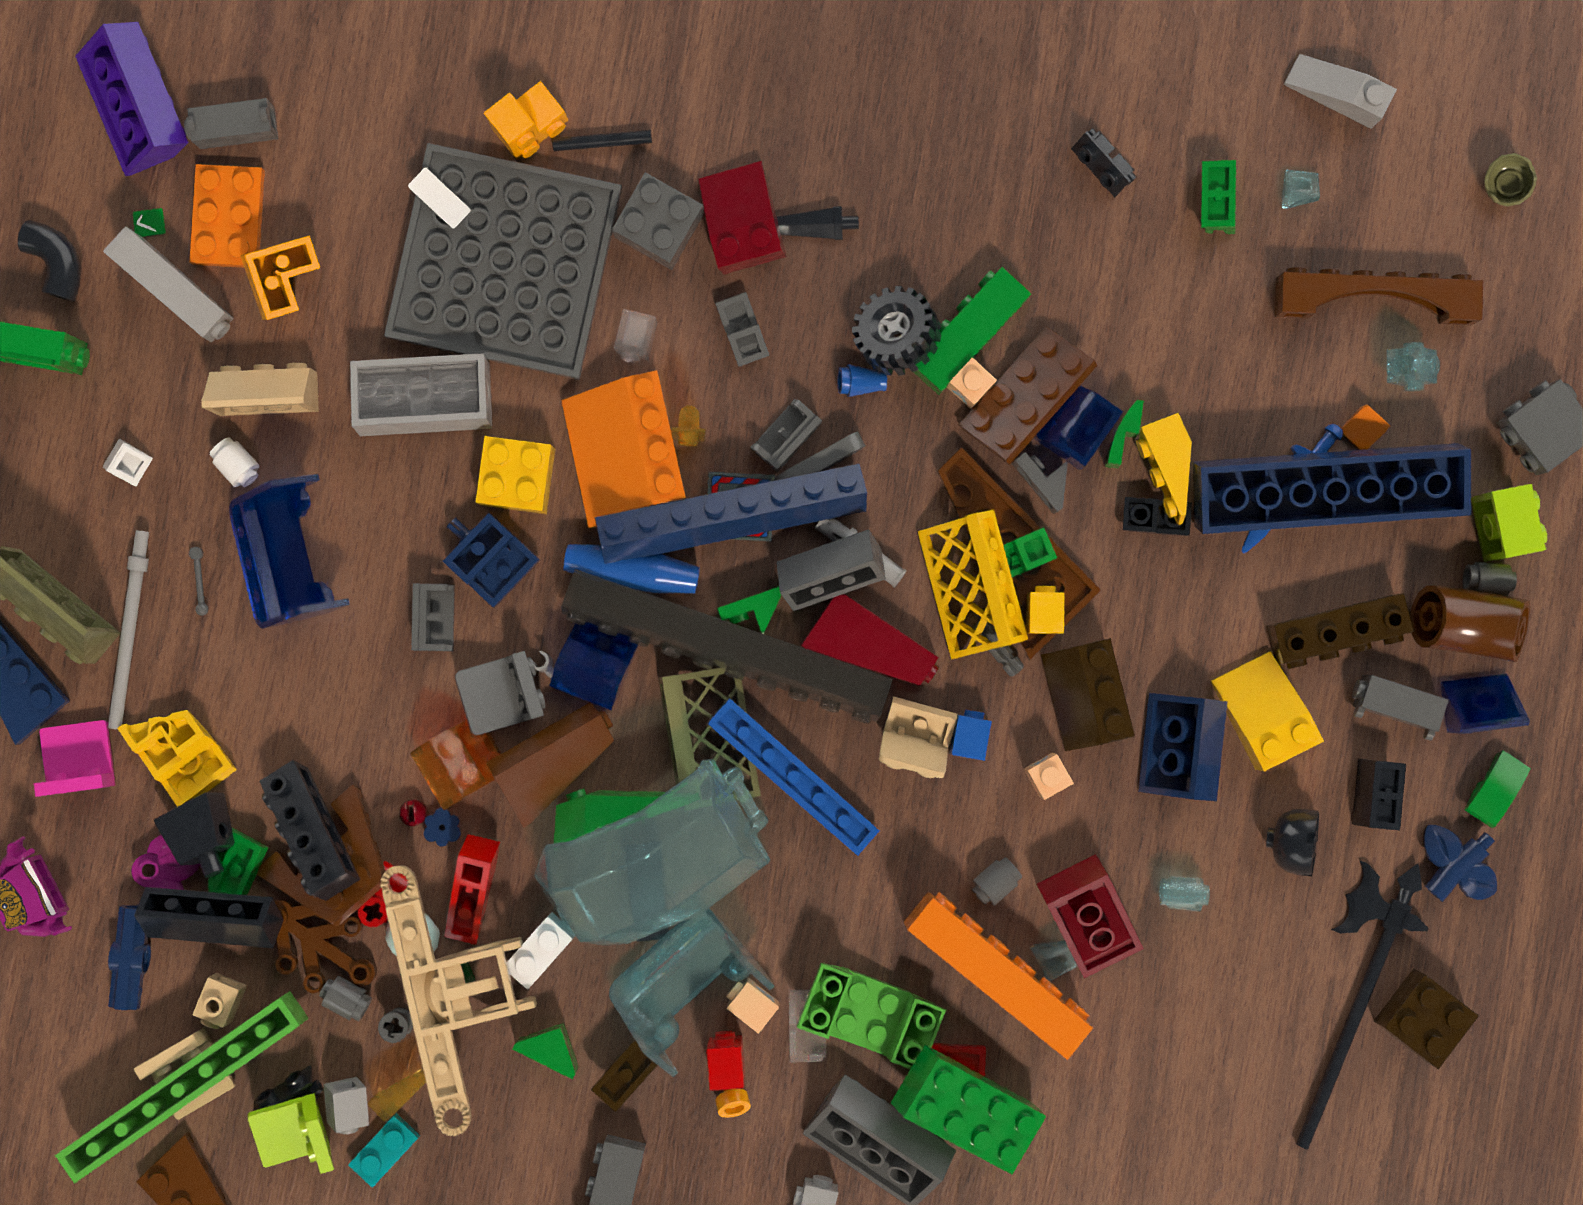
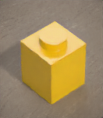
(1045, 611)

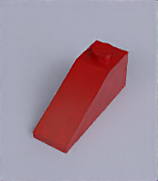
(471, 888)

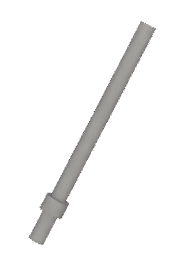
(137, 565)

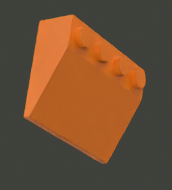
(623, 446)

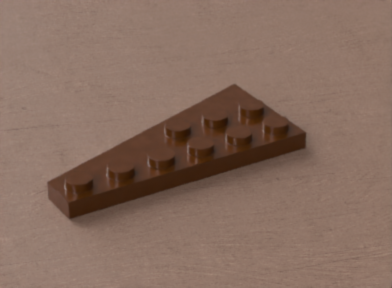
(975, 492)

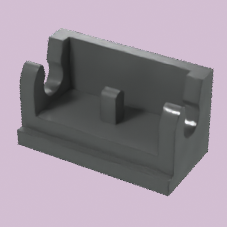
(786, 435)
(433, 617)

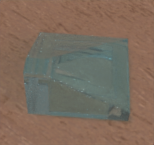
(1299, 188)
(1053, 958)

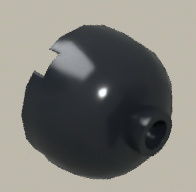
(1295, 841)

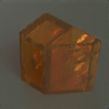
(456, 763)

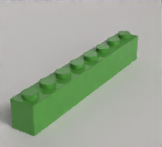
(181, 1087)

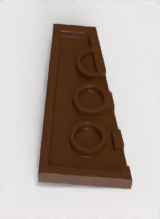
(181, 1178)

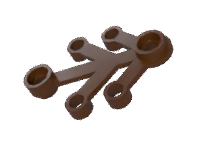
(314, 941)

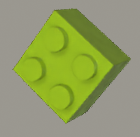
(1509, 522)

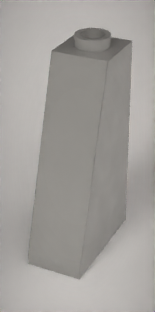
(169, 284)

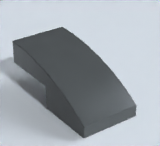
(742, 329)

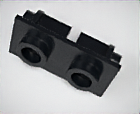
(1094, 152)
(295, 1086)

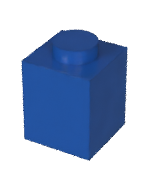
(970, 735)

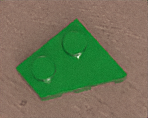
(240, 865)

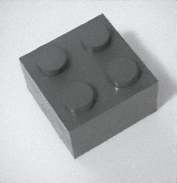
(658, 221)

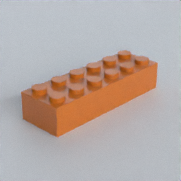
(1000, 977)

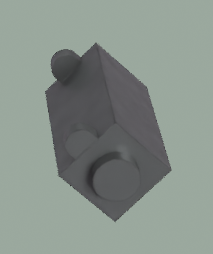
(231, 123)
(1399, 703)

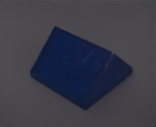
(1482, 704)

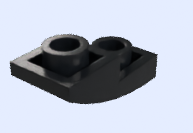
(1149, 516)

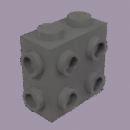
(1544, 426)

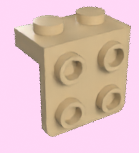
(917, 738)

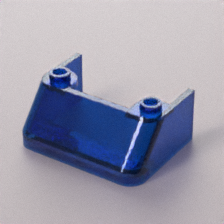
(276, 555)

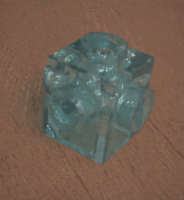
(1412, 366)

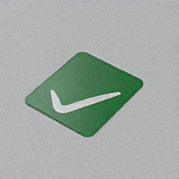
(149, 222)

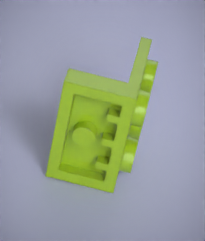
(291, 1132)

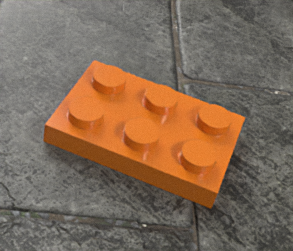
(226, 214)

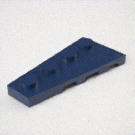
(26, 690)

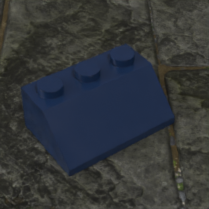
(1183, 747)

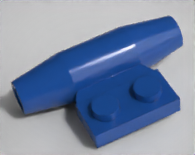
(648, 574)

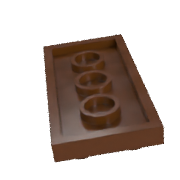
(1028, 395)

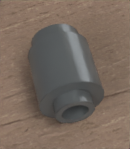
(1489, 578)
(996, 881)
(345, 998)

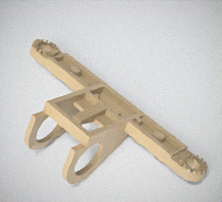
(440, 995)

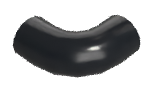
(59, 255)

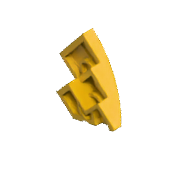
(179, 754)

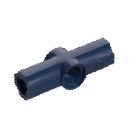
(128, 961)

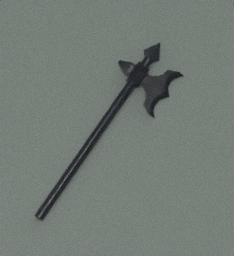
(1365, 905)

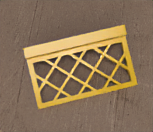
(1002, 607)

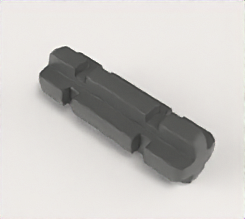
(1003, 655)

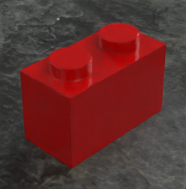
(726, 1061)

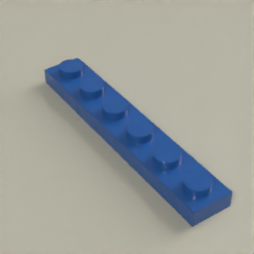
(793, 776)

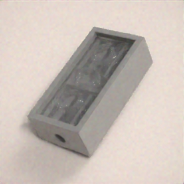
(421, 394)

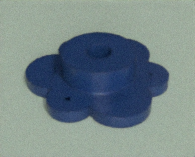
(435, 833)

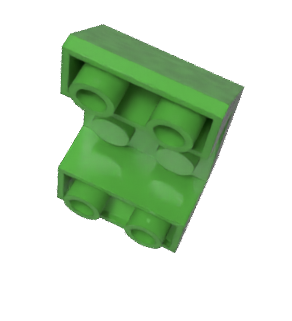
(870, 1014)

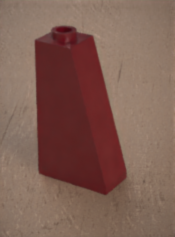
(865, 640)

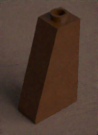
(550, 761)

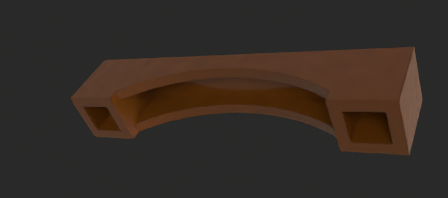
(1452, 300)

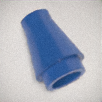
(859, 380)

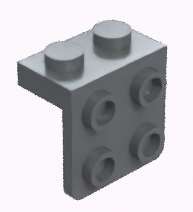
(499, 693)

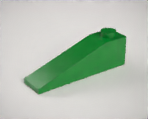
(591, 811)

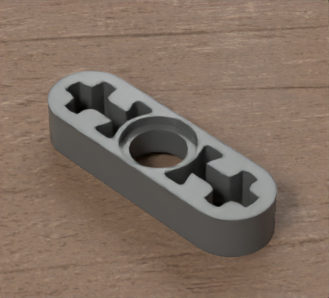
(827, 457)

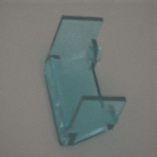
(673, 975)

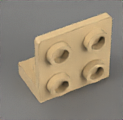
(174, 1058)

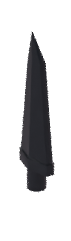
(818, 223)

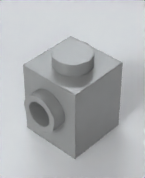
(346, 1105)
(816, 1191)

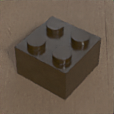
(1426, 1018)

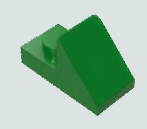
(762, 604)

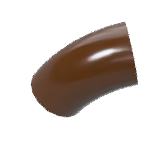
(1470, 622)

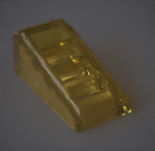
(391, 1099)

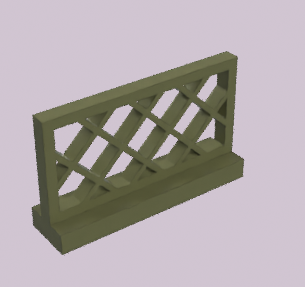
(678, 727)

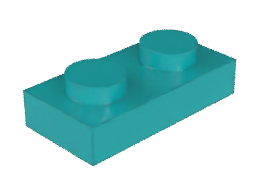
(384, 1150)

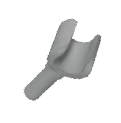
(547, 668)

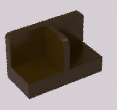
(624, 1076)

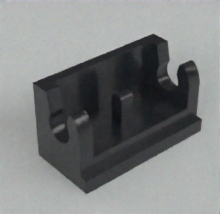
(1379, 794)

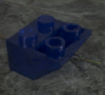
(1079, 427)
(593, 665)

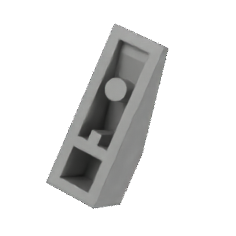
(1341, 89)

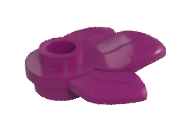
(168, 871)

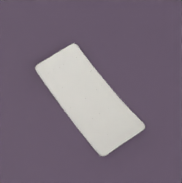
(439, 198)

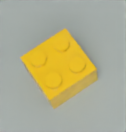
(515, 475)

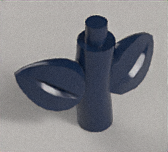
(1459, 864)

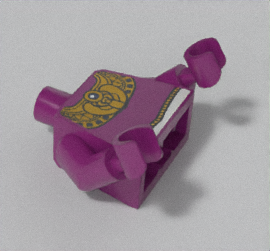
(29, 894)

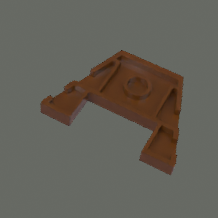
(362, 852)

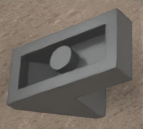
(1050, 488)

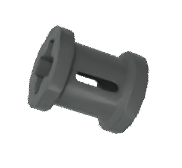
(386, 1028)

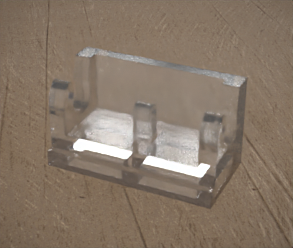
(803, 1044)

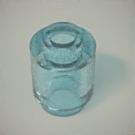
(1183, 893)

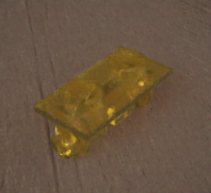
(688, 431)

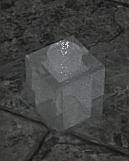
(635, 336)

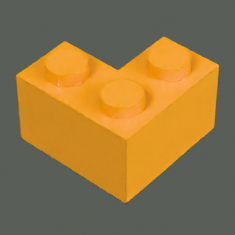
(526, 120)
(270, 270)

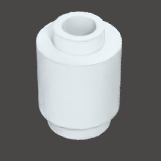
(234, 462)

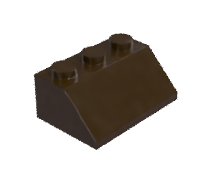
(1087, 695)

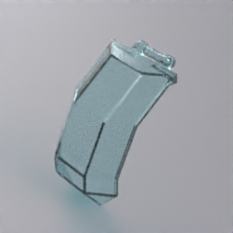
(657, 862)

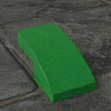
(1127, 427)
(1029, 552)
(1498, 789)

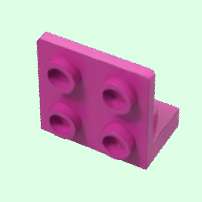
(76, 758)

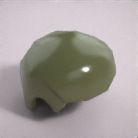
(1510, 180)

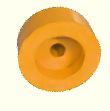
(732, 1103)

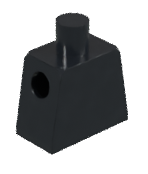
(198, 832)

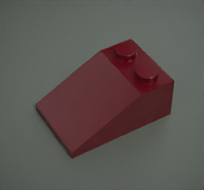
(741, 218)
(1090, 916)

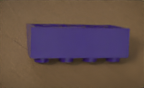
(131, 97)

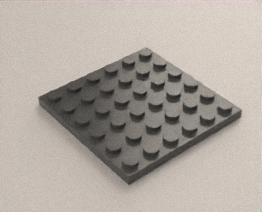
(514, 272)

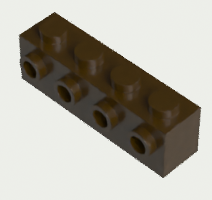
(1340, 629)

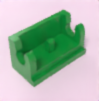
(1219, 196)

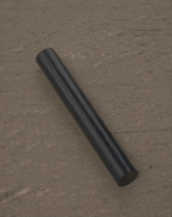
(602, 140)

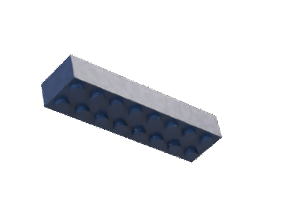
(1332, 488)

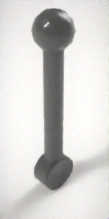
(196, 554)

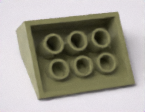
(53, 608)

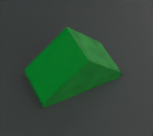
(550, 1048)

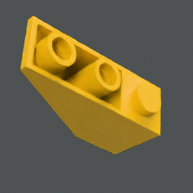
(1169, 454)

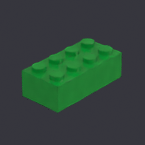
(968, 1109)

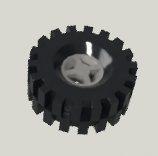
(896, 314)

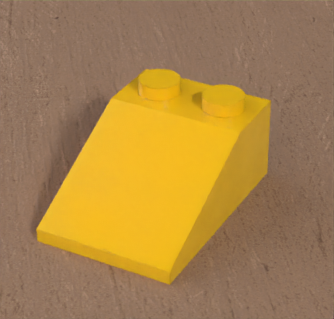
(1266, 712)

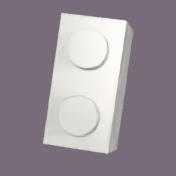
(539, 950)

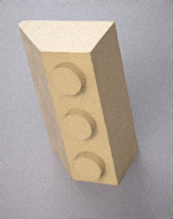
(261, 390)

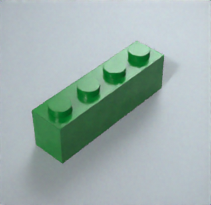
(973, 327)

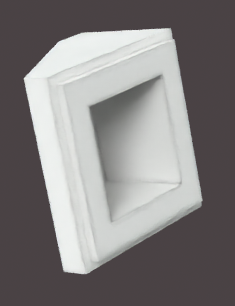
(127, 462)

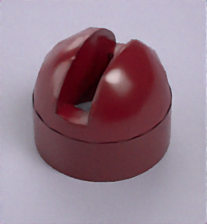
(419, 812)

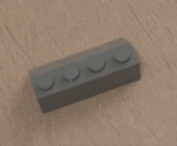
(879, 1142)

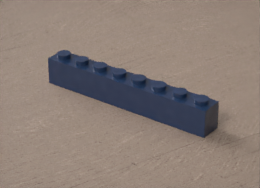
(732, 514)

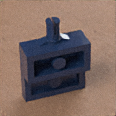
(489, 558)

